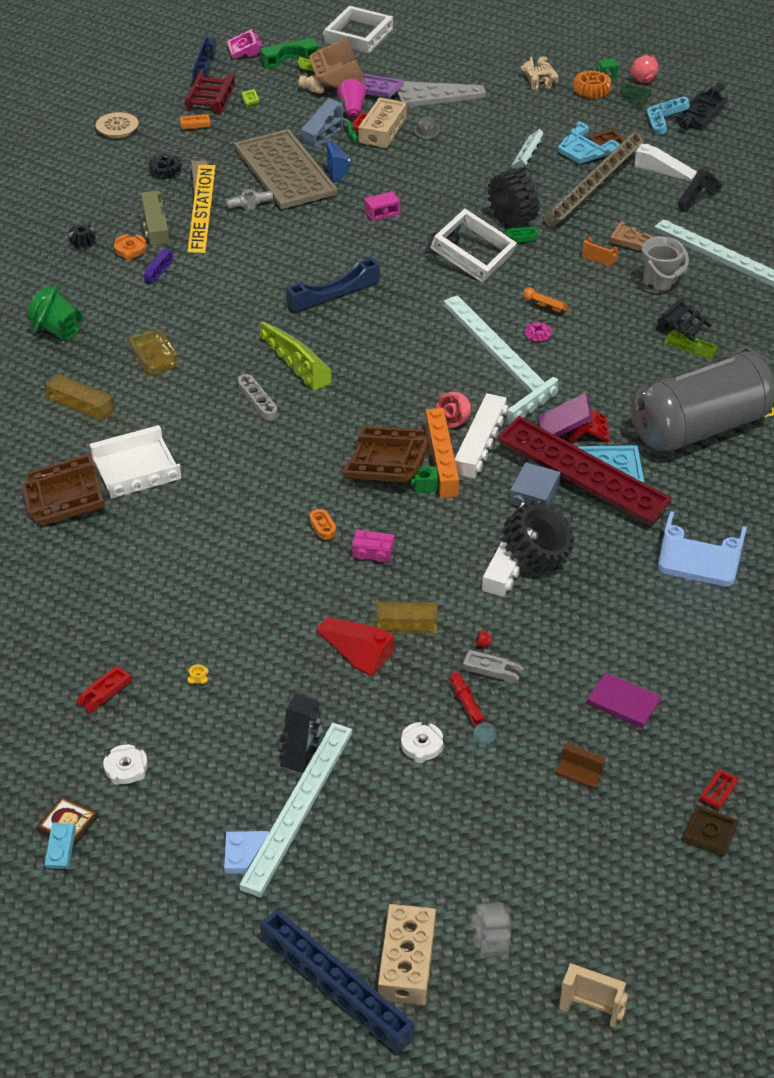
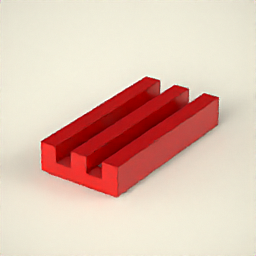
(712, 801)

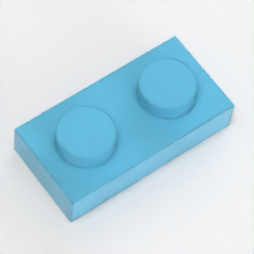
(60, 845)

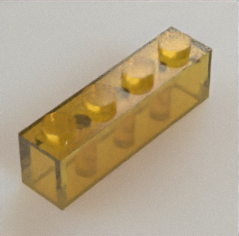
(80, 397)

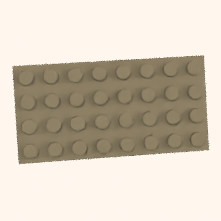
(285, 169)

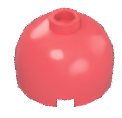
(644, 69)
(456, 408)

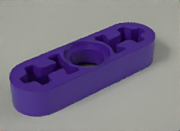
(158, 265)

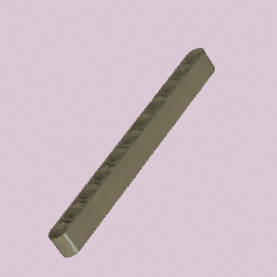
(593, 179)

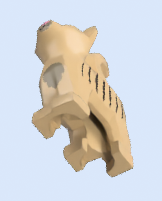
(539, 74)

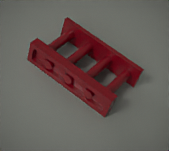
(221, 98)

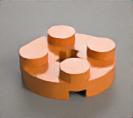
(130, 246)

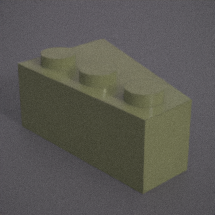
(153, 218)

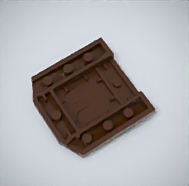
(387, 454)
(63, 490)

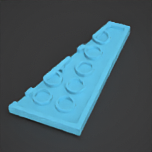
(622, 457)

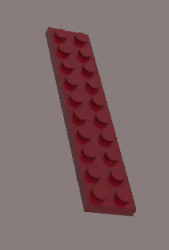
(585, 470)

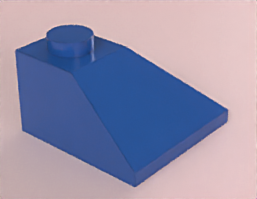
(336, 162)

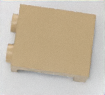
(594, 991)

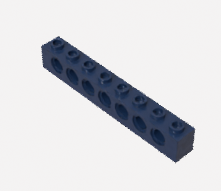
(337, 981)

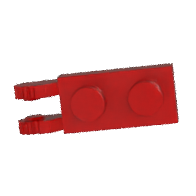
(104, 688)

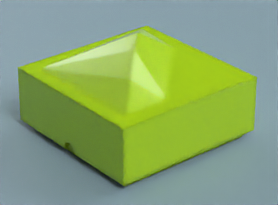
(305, 64)
(250, 97)

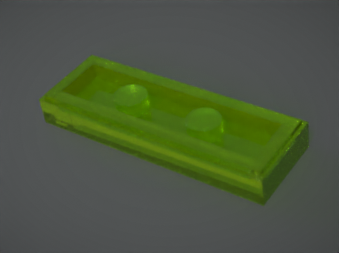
(697, 347)

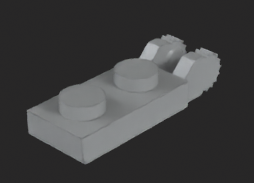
(492, 666)

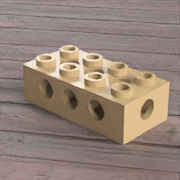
(382, 122)
(407, 954)

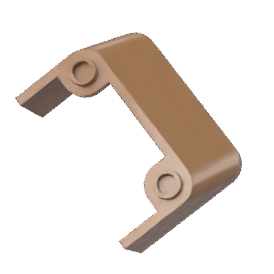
(329, 64)

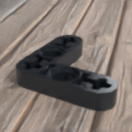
(702, 180)

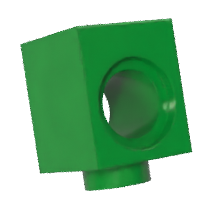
(609, 67)
(425, 480)

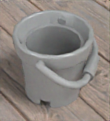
(662, 262)

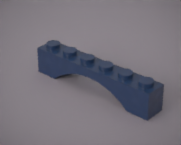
(361, 275)

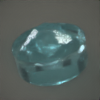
(484, 733)

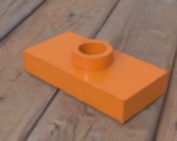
(195, 122)

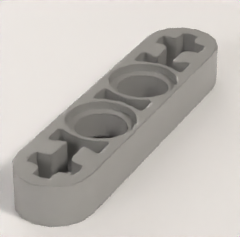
(253, 398)

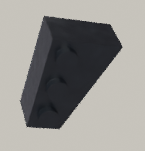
(303, 731)

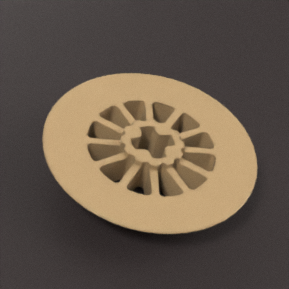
(117, 124)

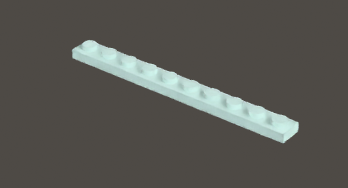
(716, 251)
(493, 343)
(295, 810)

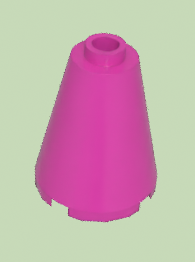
(353, 95)

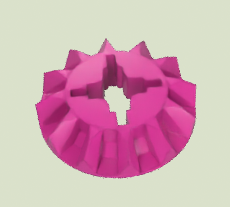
(542, 332)

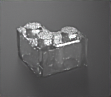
(492, 929)

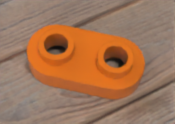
(322, 524)

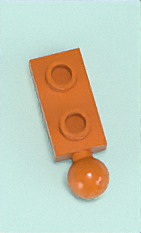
(530, 294)

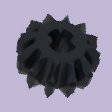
(82, 236)

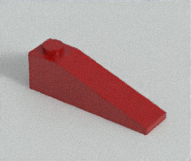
(361, 644)

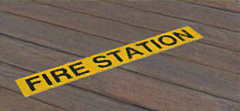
(201, 209)

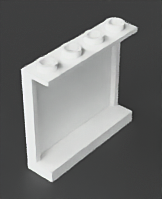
(134, 462)

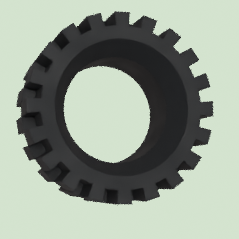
(513, 198)
(549, 526)

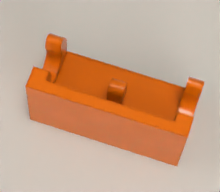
(599, 253)

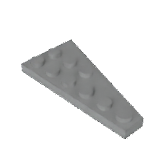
(432, 93)

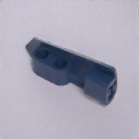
(204, 56)

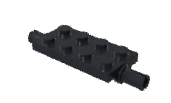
(702, 108)

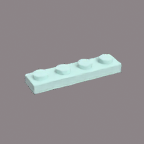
(527, 149)
(533, 400)

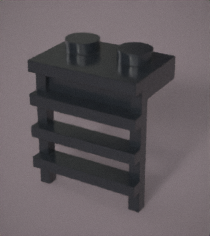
(676, 312)

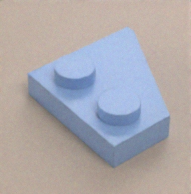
(242, 849)

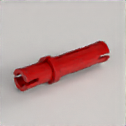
(463, 693)

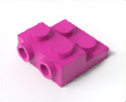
(245, 43)

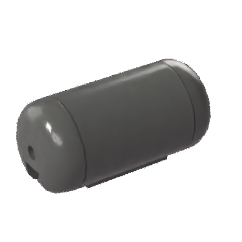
(703, 401)

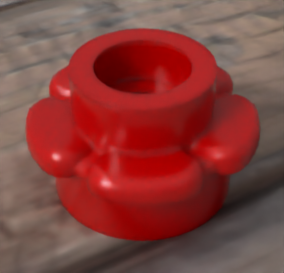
(483, 639)

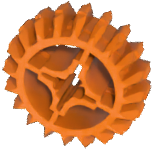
(592, 84)

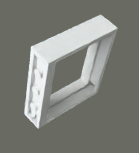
(383, 22)
(465, 260)

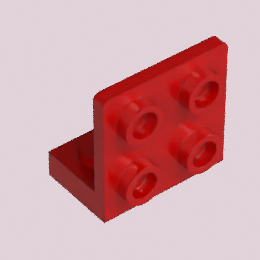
(597, 426)

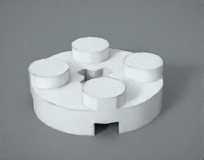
(422, 751)
(125, 774)

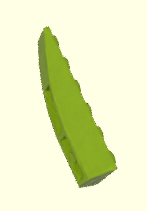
(297, 356)

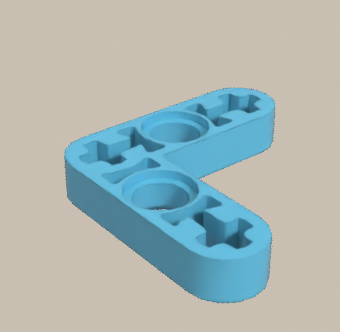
(660, 110)

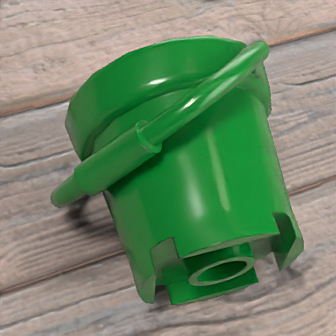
(54, 313)

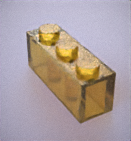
(407, 616)

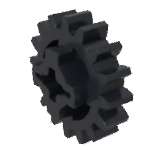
(165, 165)

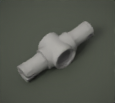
(249, 199)

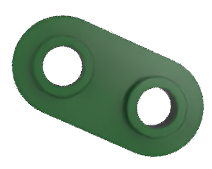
(522, 234)

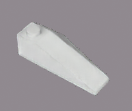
(658, 161)

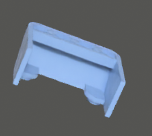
(699, 559)

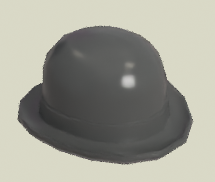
(426, 128)

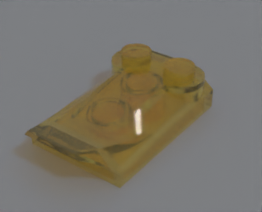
(154, 351)

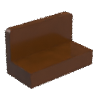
(581, 766)

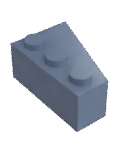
(323, 124)

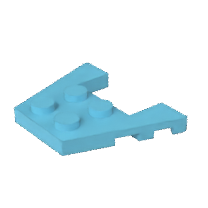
(582, 149)

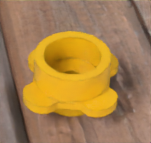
(198, 674)

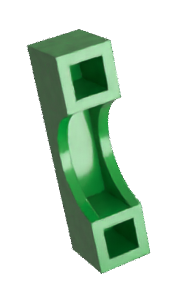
(273, 55)

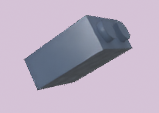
(534, 484)

